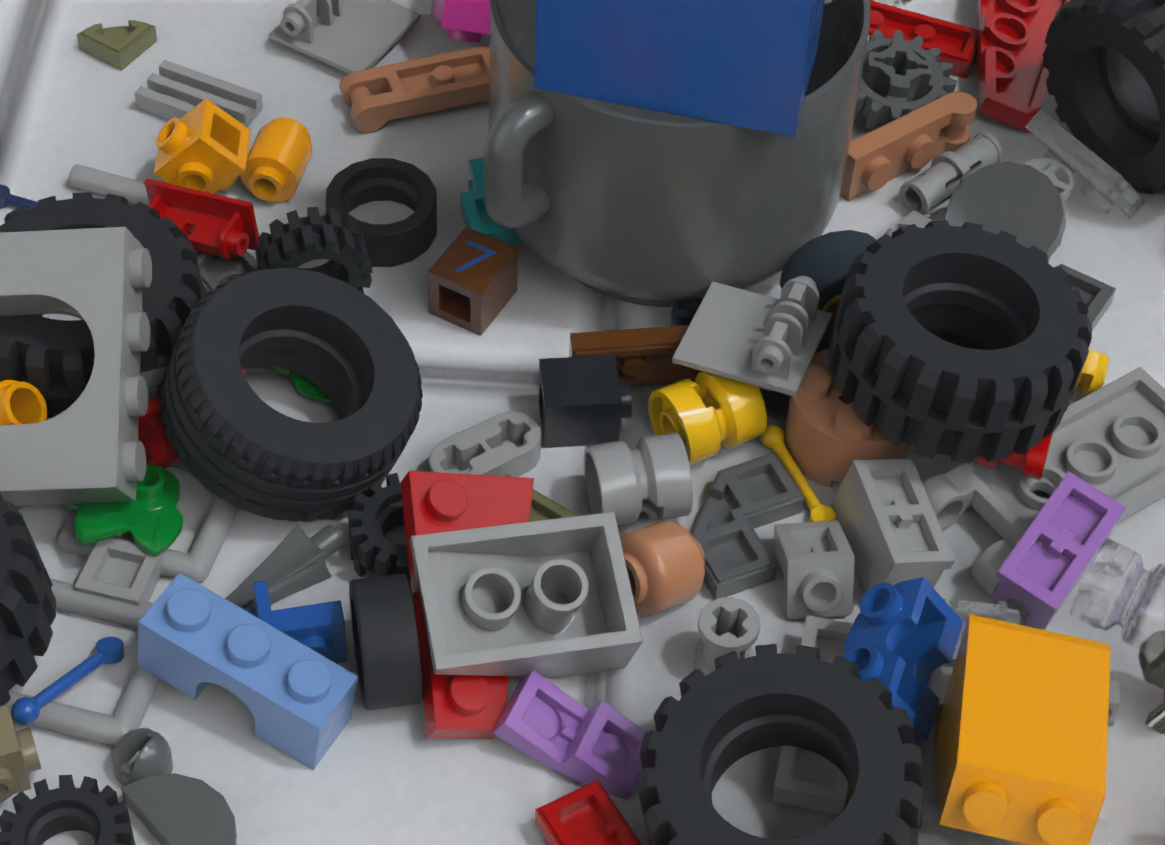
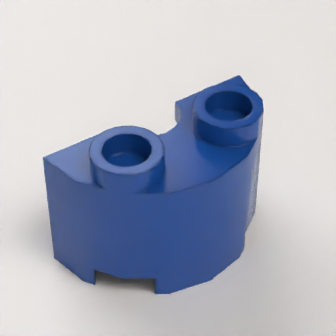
(902, 641)

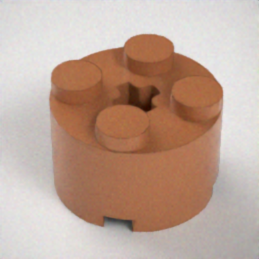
(826, 432)

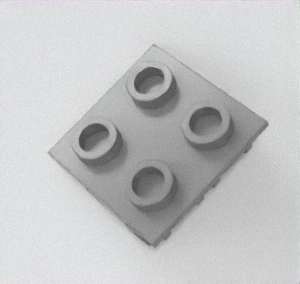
(344, 32)
(756, 335)

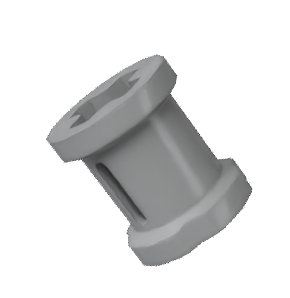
(725, 627)

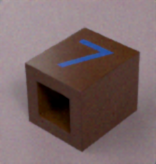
(473, 280)

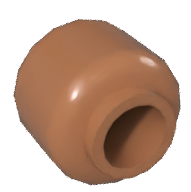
(662, 566)

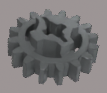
(899, 78)

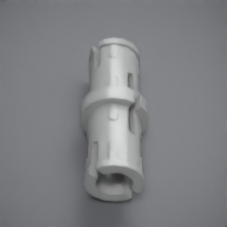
(948, 172)

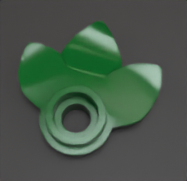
(150, 520)

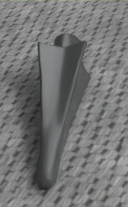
(291, 566)

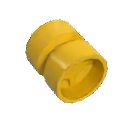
(708, 413)

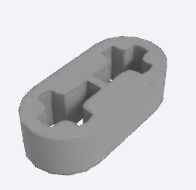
(482, 448)

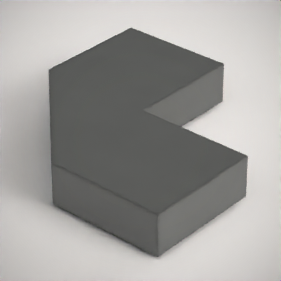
(736, 505)

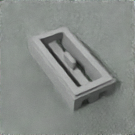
(194, 88)

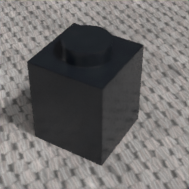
(581, 400)

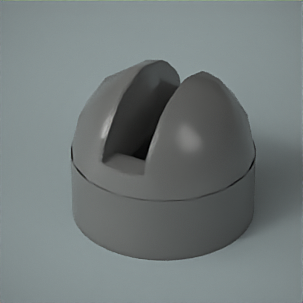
(153, 758)

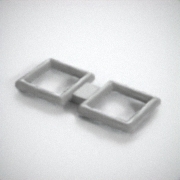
(118, 588)

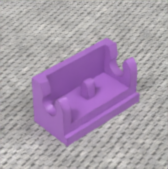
(1057, 549)

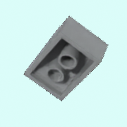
(527, 598)

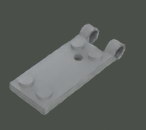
(1105, 439)

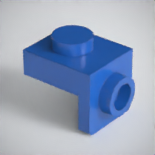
(314, 625)

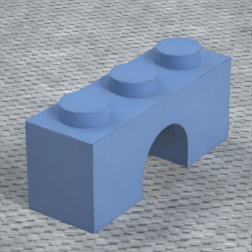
(290, 689)

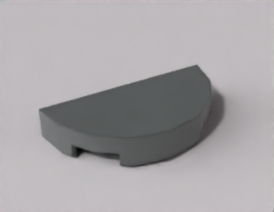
(181, 810)

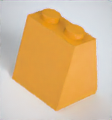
(1024, 734)

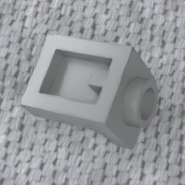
(815, 568)

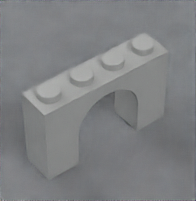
(93, 445)

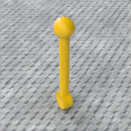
(774, 439)

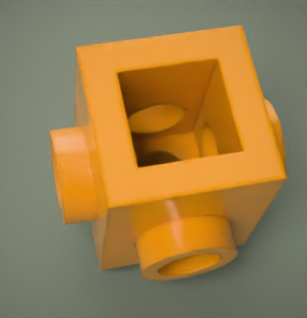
(202, 149)

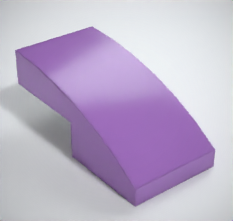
(572, 738)

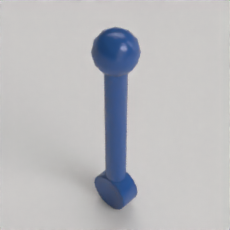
(108, 651)

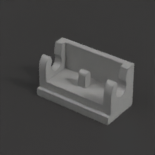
(890, 523)

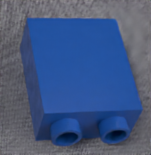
(683, 57)

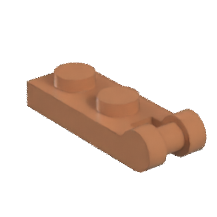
(416, 87)
(908, 143)

